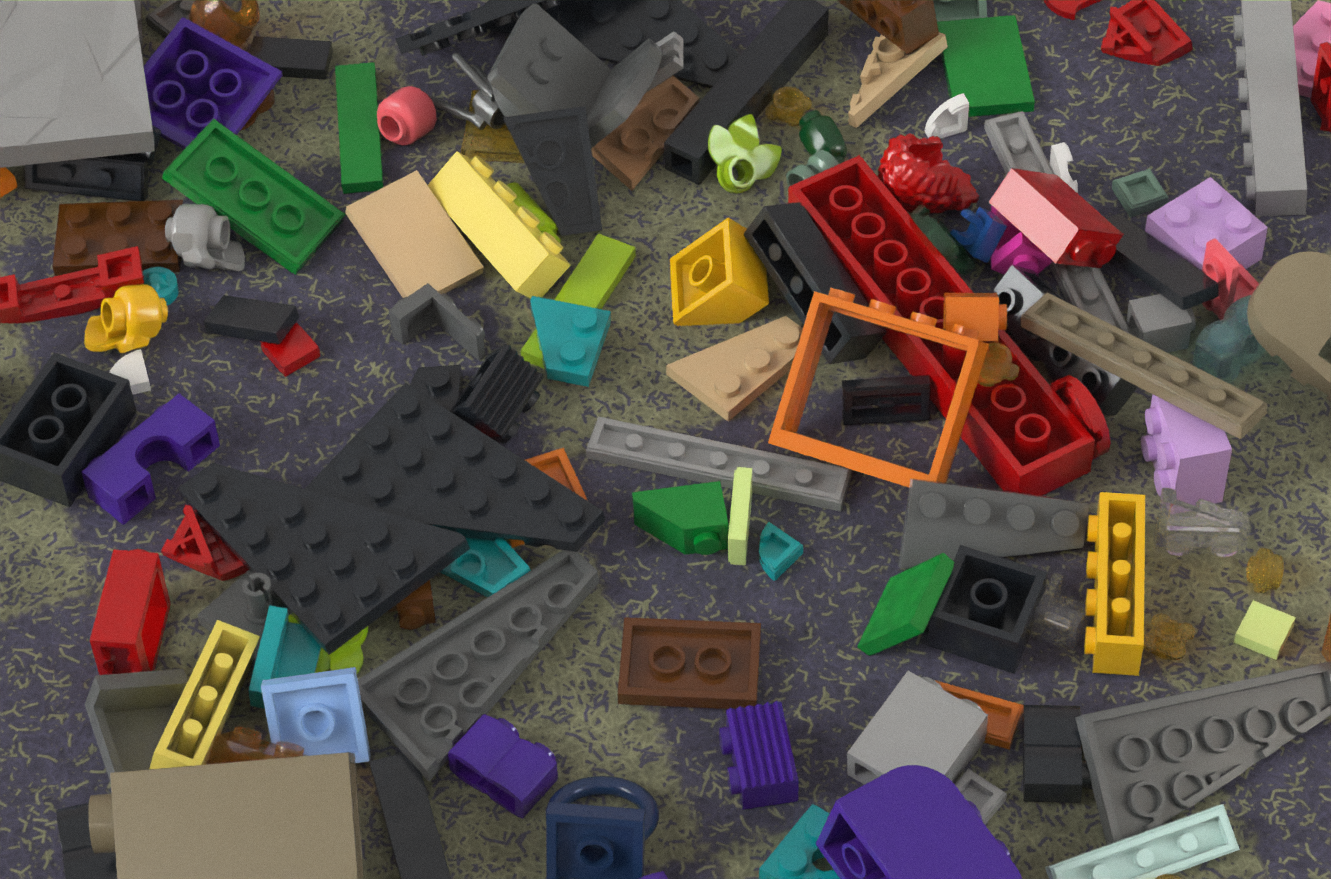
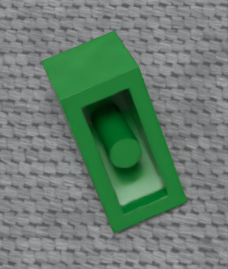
(684, 517)

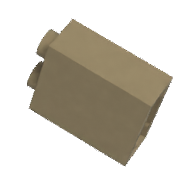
(233, 820)

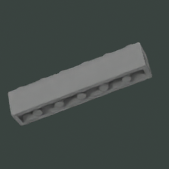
(1273, 108)

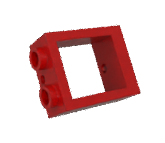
(130, 614)

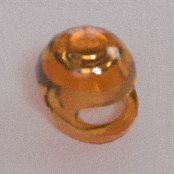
(224, 21)

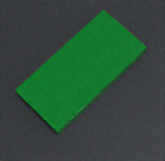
(255, 194)

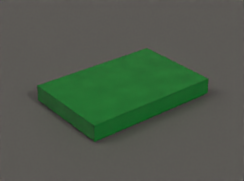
(987, 65)

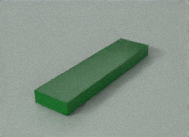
(358, 128)

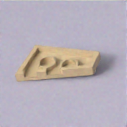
(740, 368)

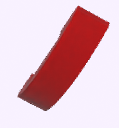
(69, 292)

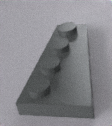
(987, 520)

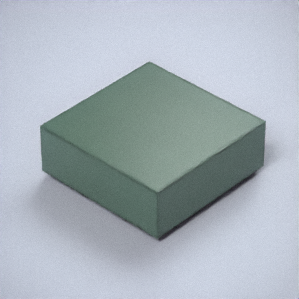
(1139, 193)

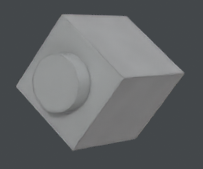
(1160, 322)

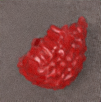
(918, 175)

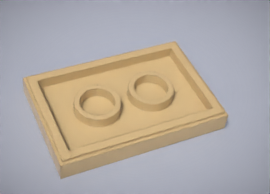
(414, 237)

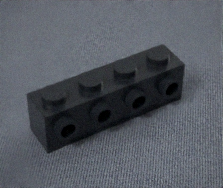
(805, 263)
(1022, 289)

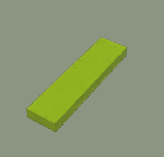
(589, 283)

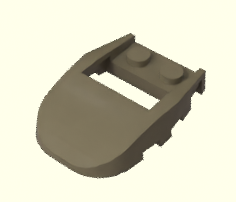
(1293, 315)

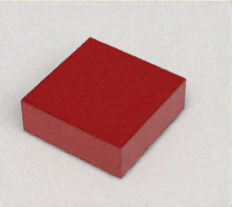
(293, 352)

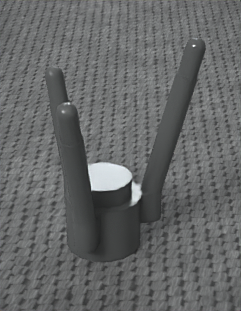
(484, 102)

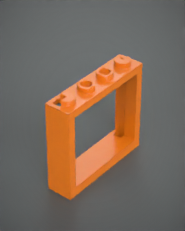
(805, 363)

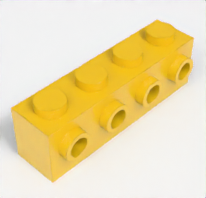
(1118, 584)

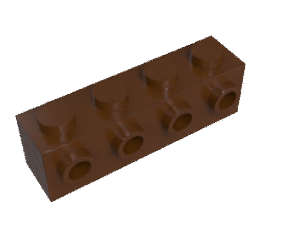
(901, 21)

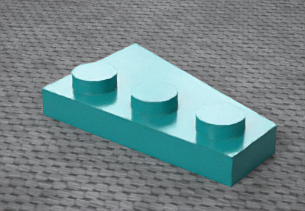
(487, 566)

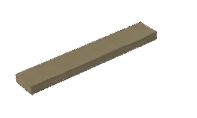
(1144, 365)

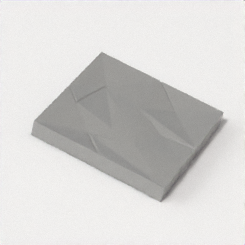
(71, 81)

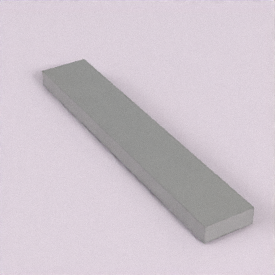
(715, 461)

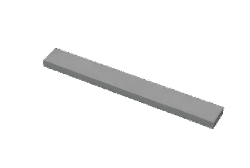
(1081, 286)

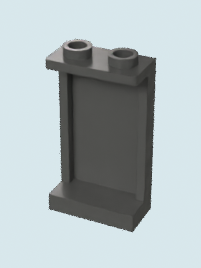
(131, 715)

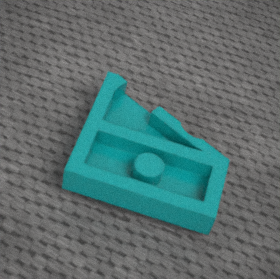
(569, 338)

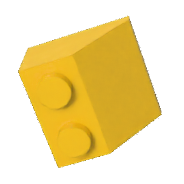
(718, 279)

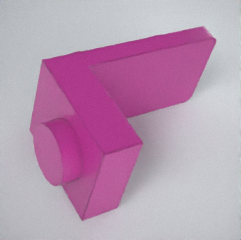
(1016, 250)

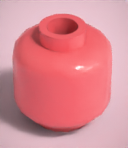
(406, 115)

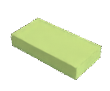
(740, 516)

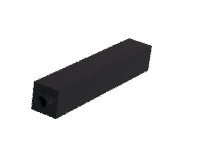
(747, 84)

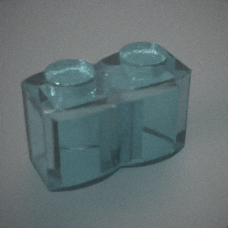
(1227, 344)

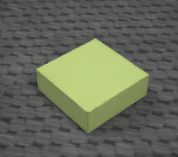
(1264, 630)

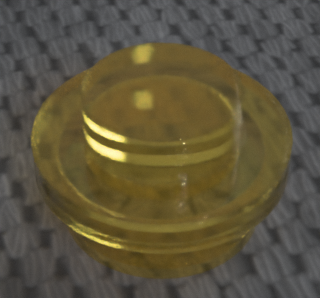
(1265, 570)

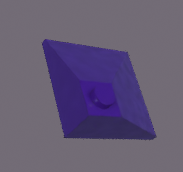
(201, 79)

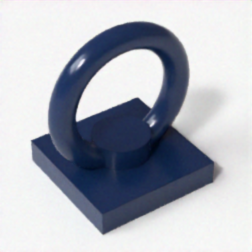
(598, 839)

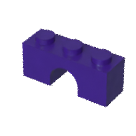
(172, 433)

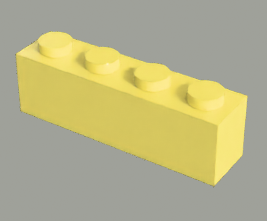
(498, 226)
(207, 698)

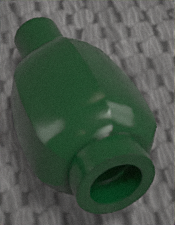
(821, 133)

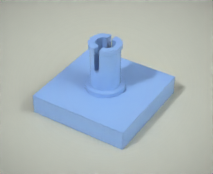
(318, 713)

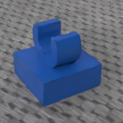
(982, 234)

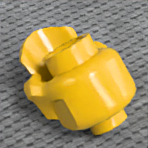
(126, 320)

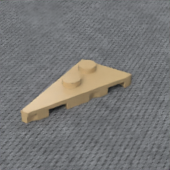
(887, 72)

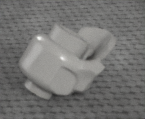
(204, 238)

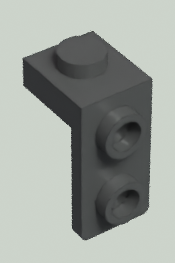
(427, 306)

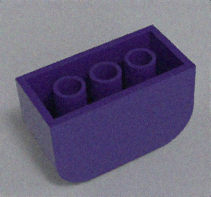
(912, 828)

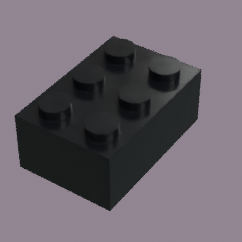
(62, 426)

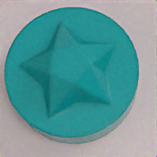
(163, 282)

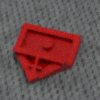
(1144, 34)
(202, 549)

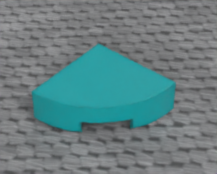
(777, 551)

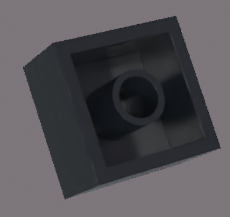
(987, 609)

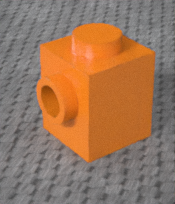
(975, 312)

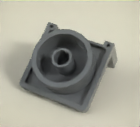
(551, 70)

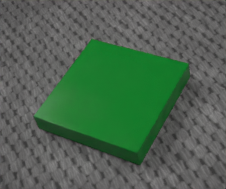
(906, 605)

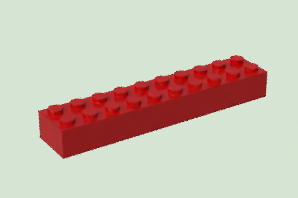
(1016, 425)

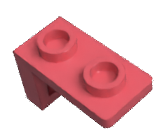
(1231, 277)

